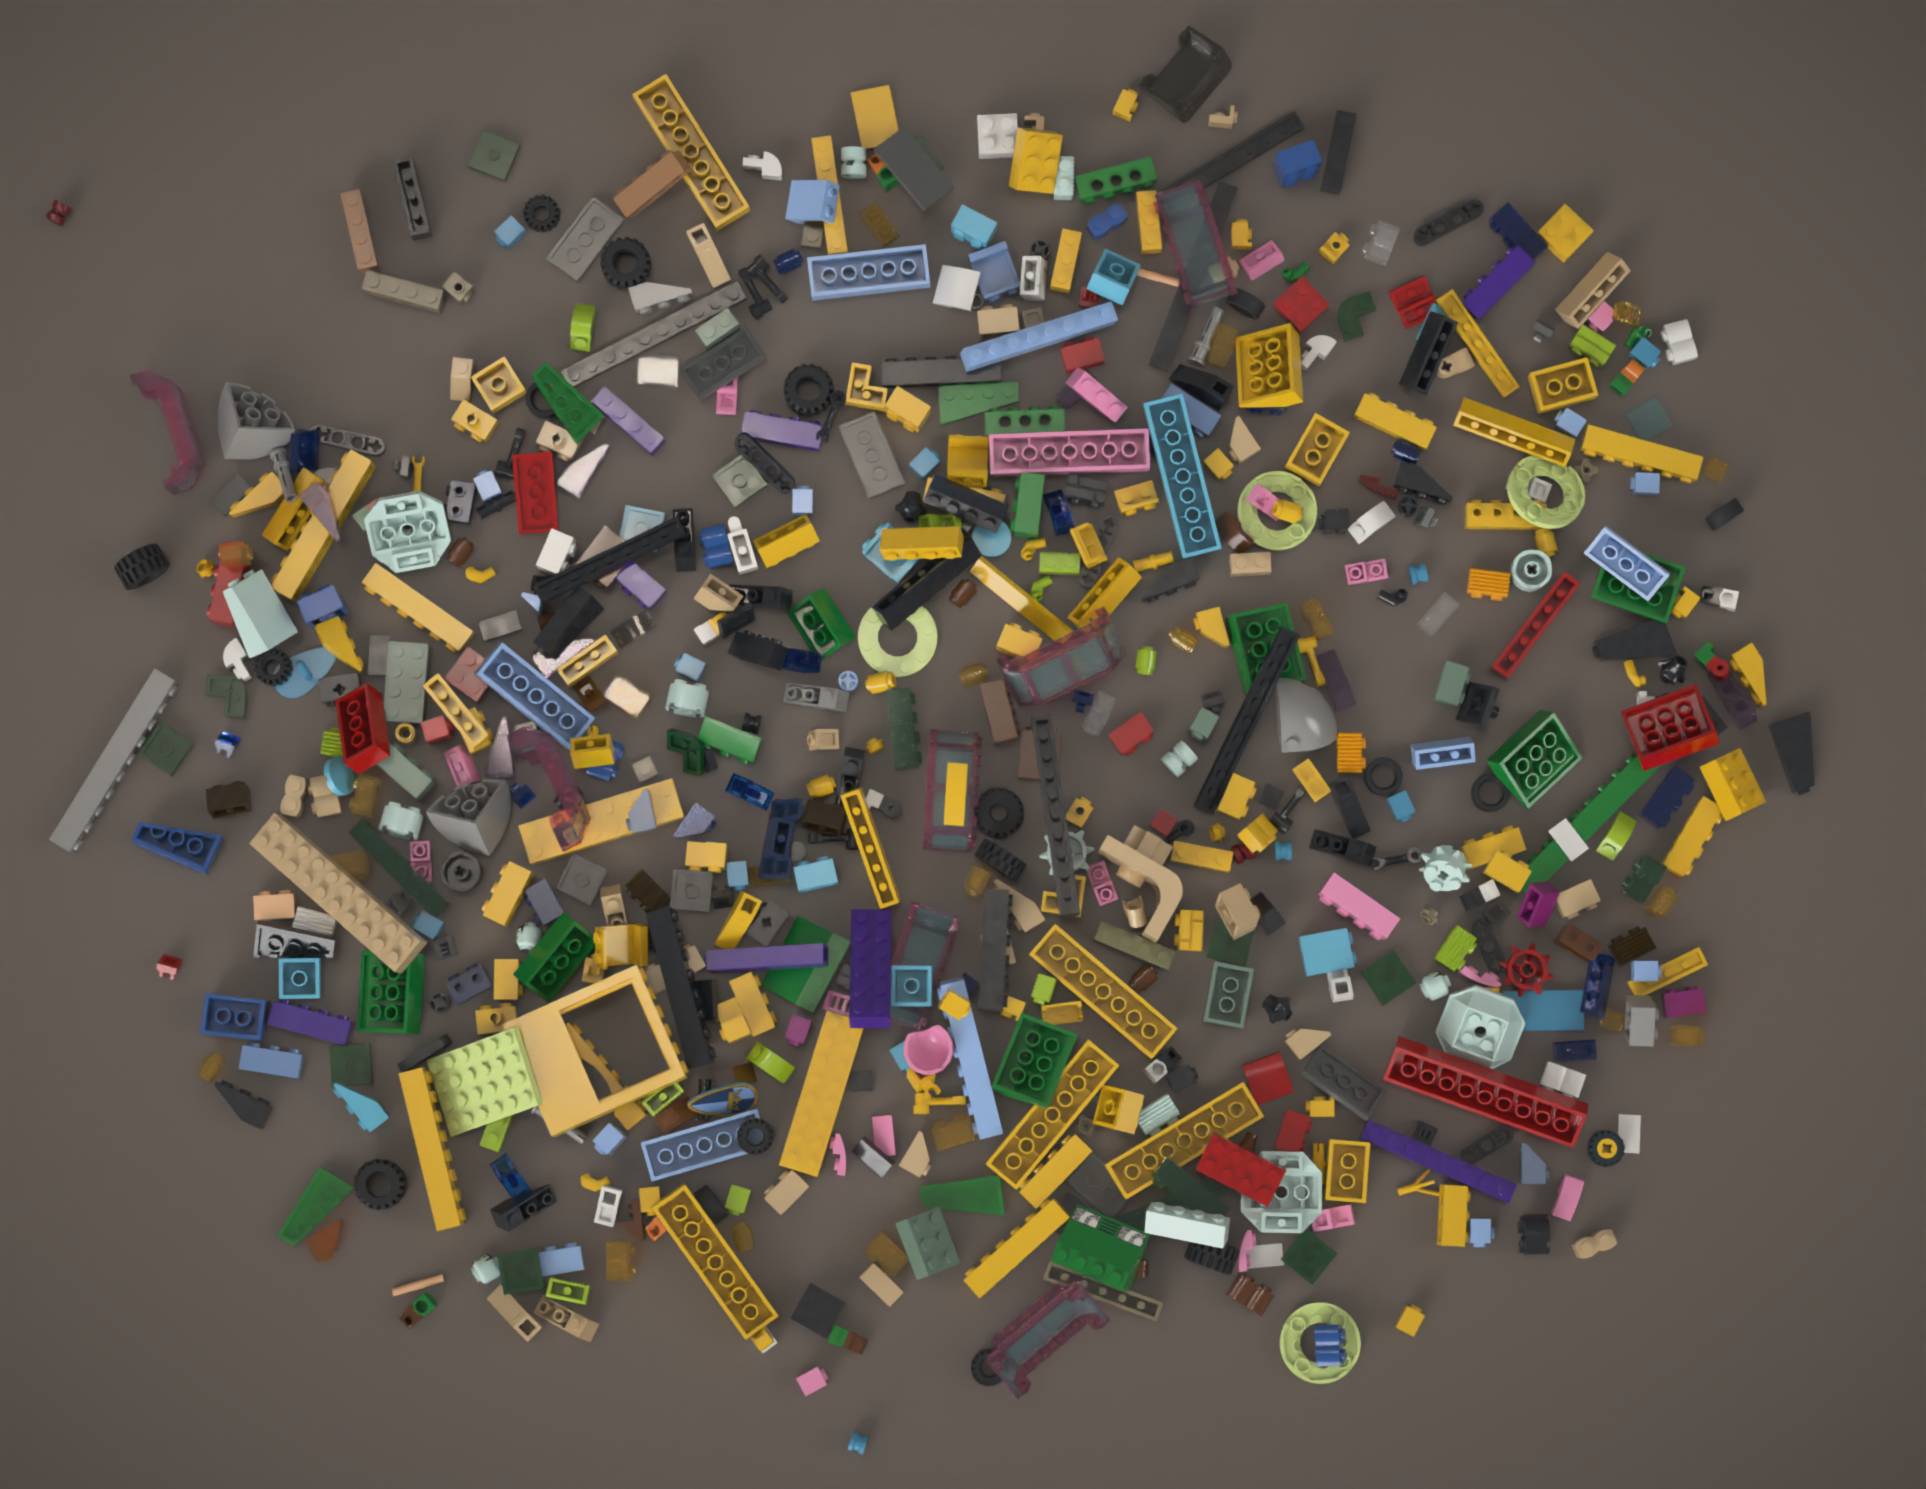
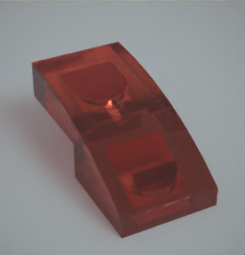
(1372, 484)

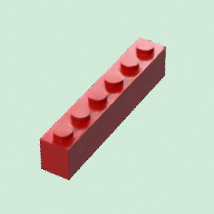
(1535, 625)

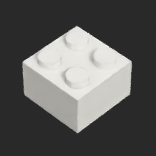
(996, 135)
(556, 553)

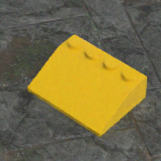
(1269, 368)

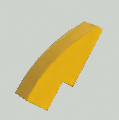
(955, 794)

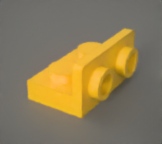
(1136, 497)

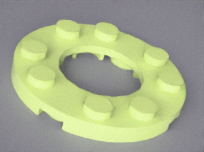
(1533, 512)
(1291, 536)
(899, 665)
(1291, 1335)

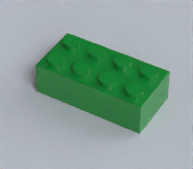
(555, 957)

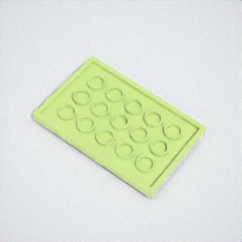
(484, 1081)

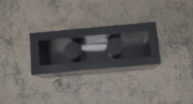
(758, 649)

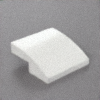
(956, 287)

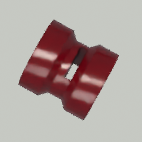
(61, 209)
(1238, 856)

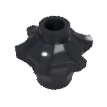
(911, 506)
(1673, 669)
(1277, 1008)

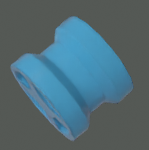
(1418, 573)
(1283, 851)
(858, 1442)

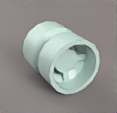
(853, 162)
(1179, 759)

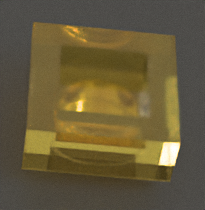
(1715, 469)
(1612, 1021)

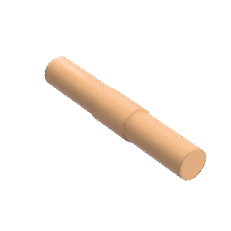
(1158, 277)
(416, 1285)

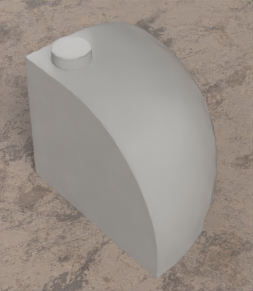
(250, 423)
(1303, 717)
(473, 815)

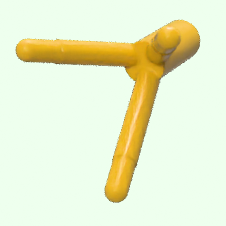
(1416, 1186)

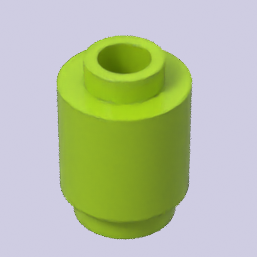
(1146, 660)

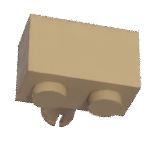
(557, 440)

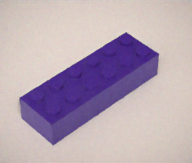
(870, 968)

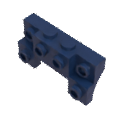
(776, 849)

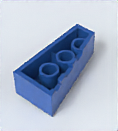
(186, 847)

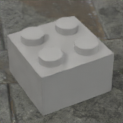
(1640, 1020)

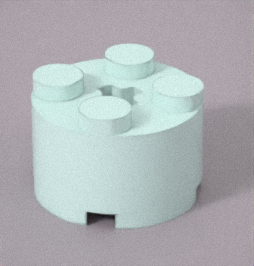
(1529, 559)
(687, 699)
(401, 821)

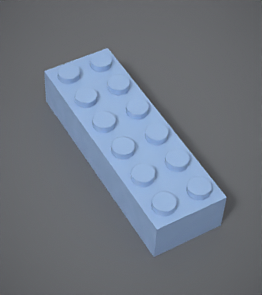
(868, 272)
(533, 695)
(698, 1146)

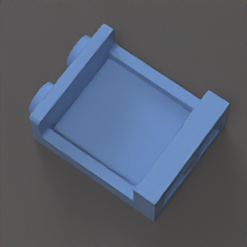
(997, 272)

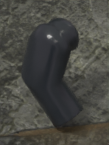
(1394, 598)

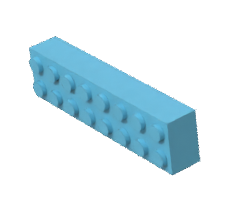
(1182, 475)

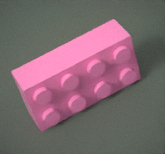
(1358, 906)

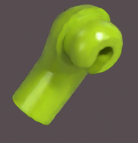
(1038, 587)

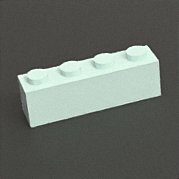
(1187, 1224)

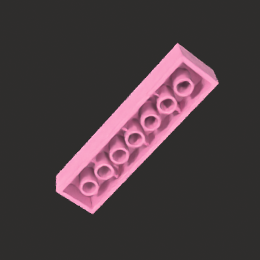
(1069, 452)

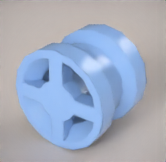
(850, 681)

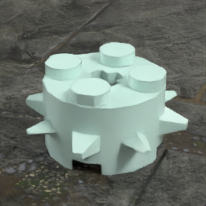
(1078, 849)
(1445, 868)

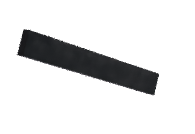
(1243, 152)
(609, 560)

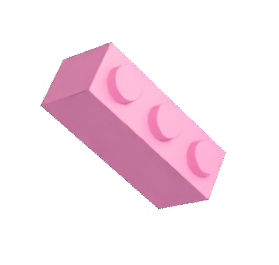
(1096, 394)

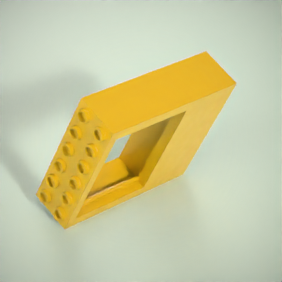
(559, 1071)

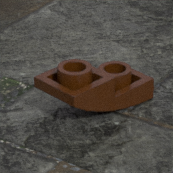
(1229, 529)

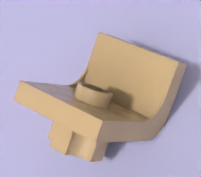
(1141, 861)

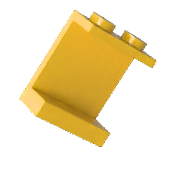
(968, 460)
(621, 945)

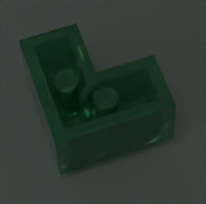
(1645, 875)

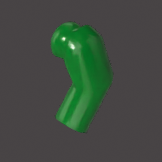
(1295, 274)
(1636, 334)

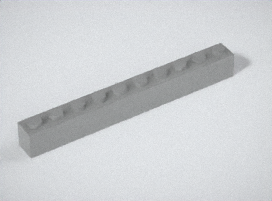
(113, 761)

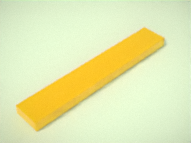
(1478, 344)
(1019, 599)

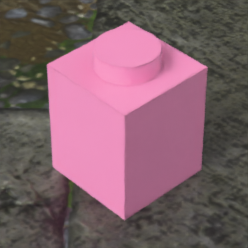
(1601, 318)
(812, 1380)

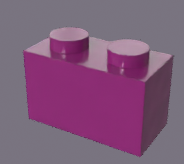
(1538, 904)
(1684, 1002)
(798, 1030)

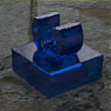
(1082, 698)
(227, 742)
(522, 795)

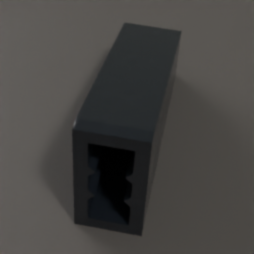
(568, 622)
(1639, 642)
(1795, 750)

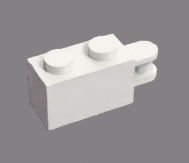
(741, 547)

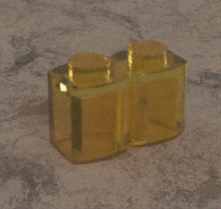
(1318, 623)

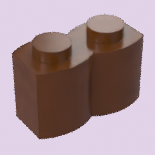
(1249, 1294)

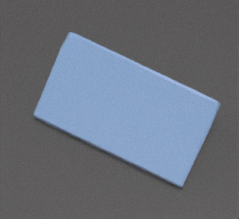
(534, 601)

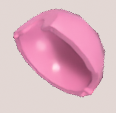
(929, 1050)

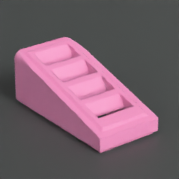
(828, 1001)

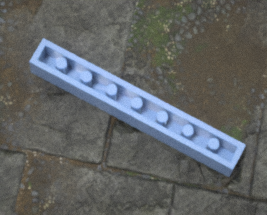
(1038, 336)
(972, 1066)

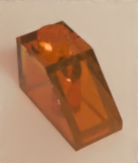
(674, 1116)
(326, 1241)

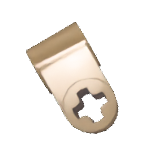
(1457, 363)
(1135, 912)

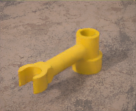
(417, 473)
(1306, 646)
(922, 1105)

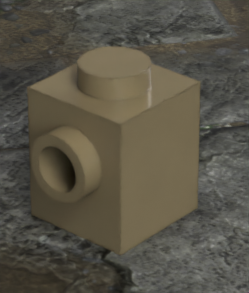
(458, 288)

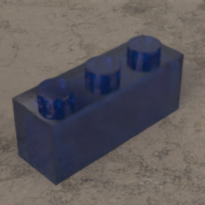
(1516, 231)
(1667, 798)
(1597, 986)

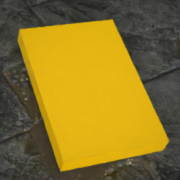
(874, 115)

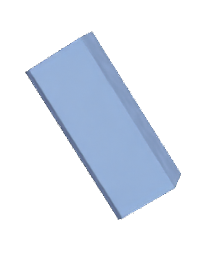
(1626, 563)

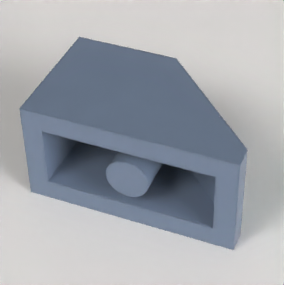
(642, 815)
(1531, 1167)

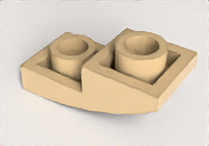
(881, 1284)

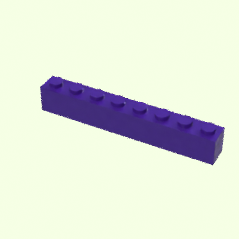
(1437, 1161)

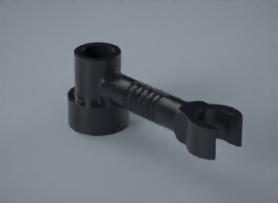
(758, 268)
(759, 307)
(835, 396)
(506, 468)
(1281, 820)
(1179, 832)
(848, 837)
(1399, 859)

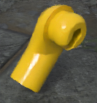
(1030, 547)
(479, 576)
(1638, 681)
(593, 1184)

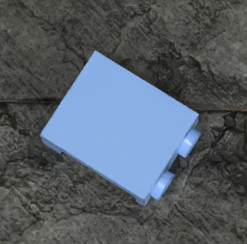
(812, 201)

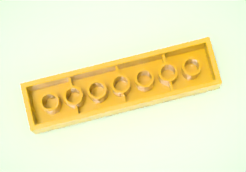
(680, 132)
(315, 539)
(606, 821)
(1103, 991)
(821, 1095)
(1042, 1126)
(1184, 1139)
(431, 1148)
(714, 1261)

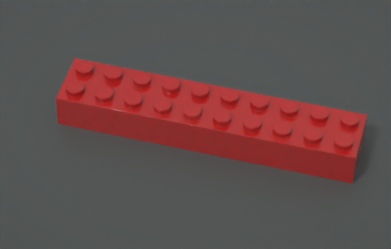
(1486, 1091)

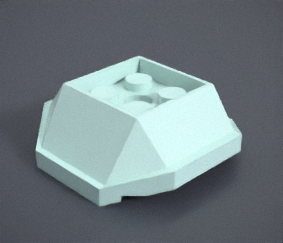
(412, 547)
(1484, 1008)
(1302, 1198)

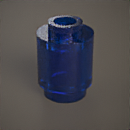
(788, 261)
(1406, 451)

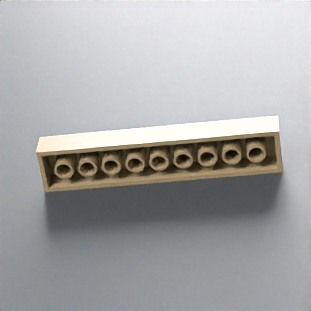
(338, 893)

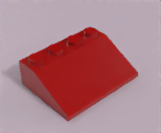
(1670, 727)

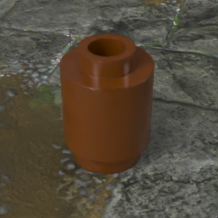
(460, 552)
(963, 593)
(1143, 978)

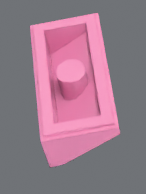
(1261, 260)
(462, 765)
(884, 1134)

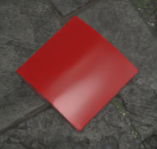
(1413, 301)
(1267, 1078)

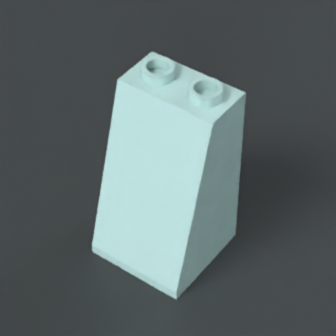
(258, 613)

